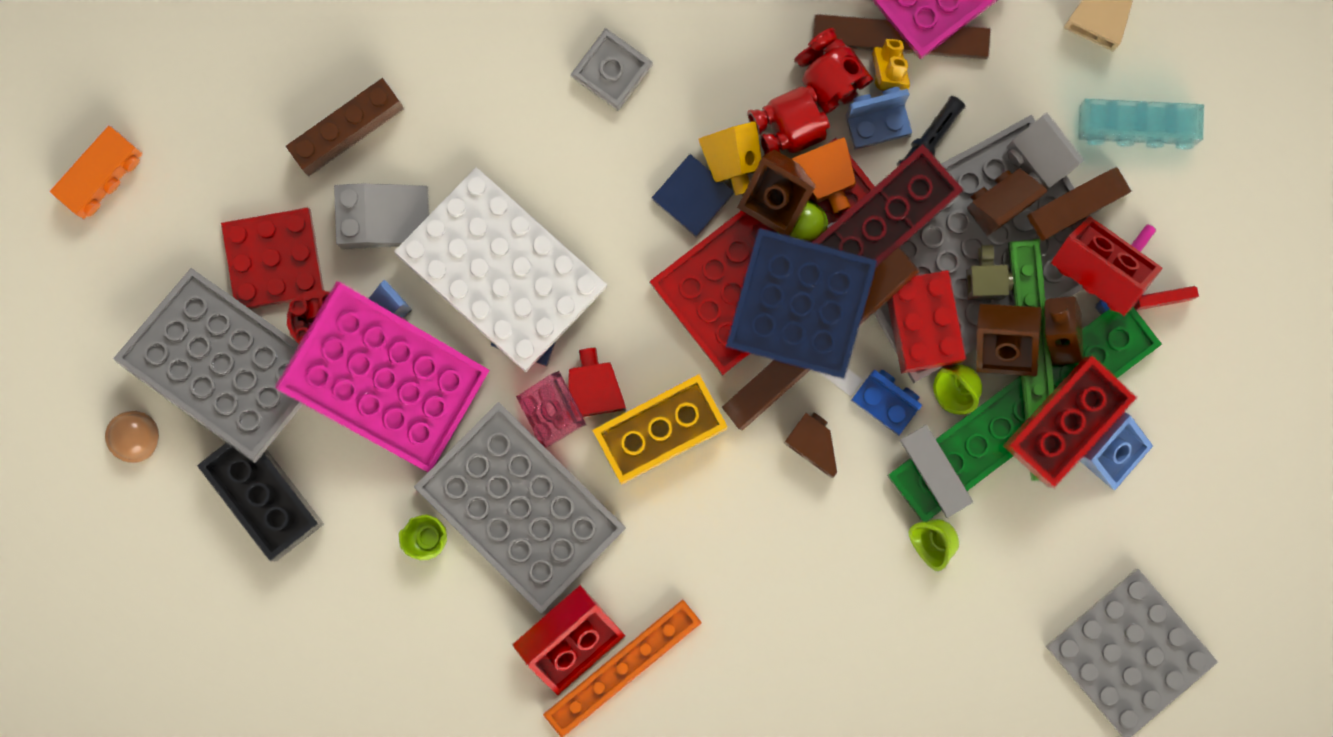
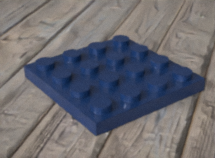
(801, 303)

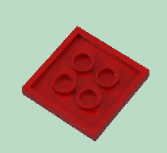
(272, 257)

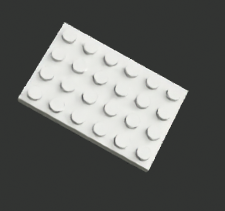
(500, 269)

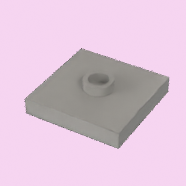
(611, 69)

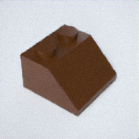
(777, 193)
(1005, 200)
(1008, 339)

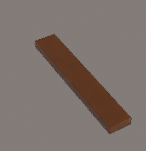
(871, 33)

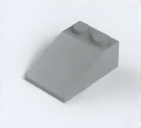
(378, 214)

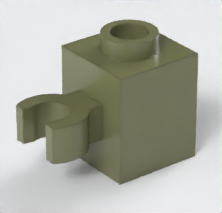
(987, 279)

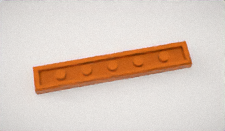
(622, 668)

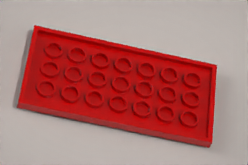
(709, 278)

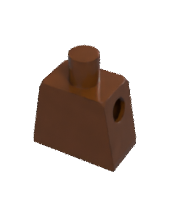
(1064, 320)

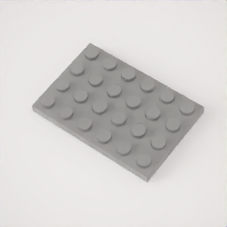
(215, 363)
(519, 507)

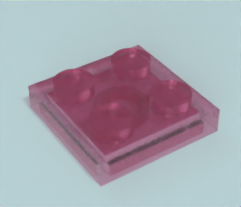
(551, 409)

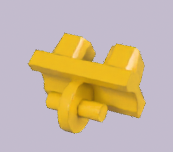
(890, 66)

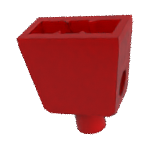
(595, 386)

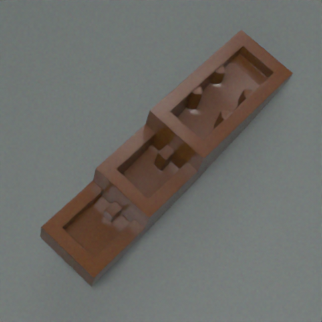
(1079, 203)

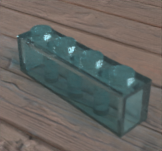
(1141, 123)

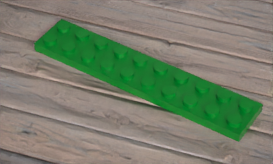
(977, 440)

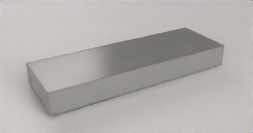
(936, 471)

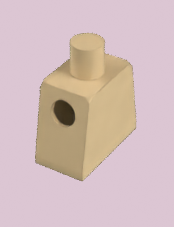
(1101, 21)

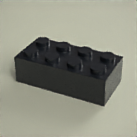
(261, 499)

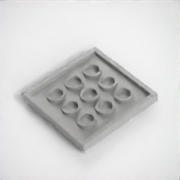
(1131, 654)

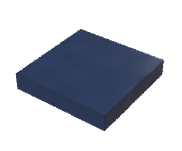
(692, 195)

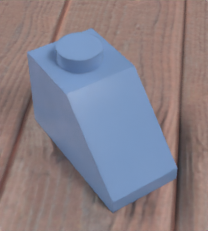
(389, 299)

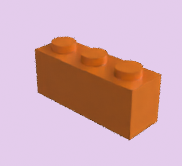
(96, 173)

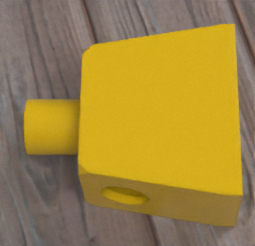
(733, 154)

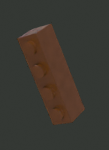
(345, 127)

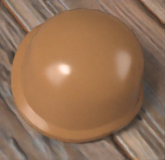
(132, 436)

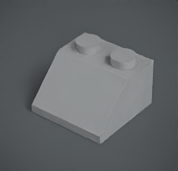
(1044, 152)

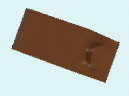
(814, 443)

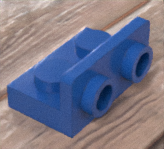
(887, 401)

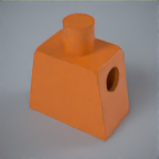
(830, 172)

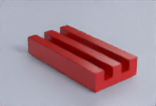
(1167, 298)

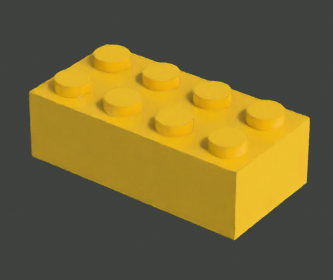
(660, 429)

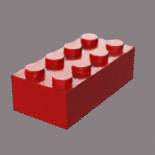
(1070, 421)

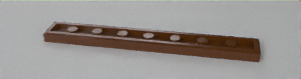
(780, 376)

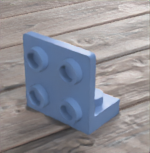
(878, 118)

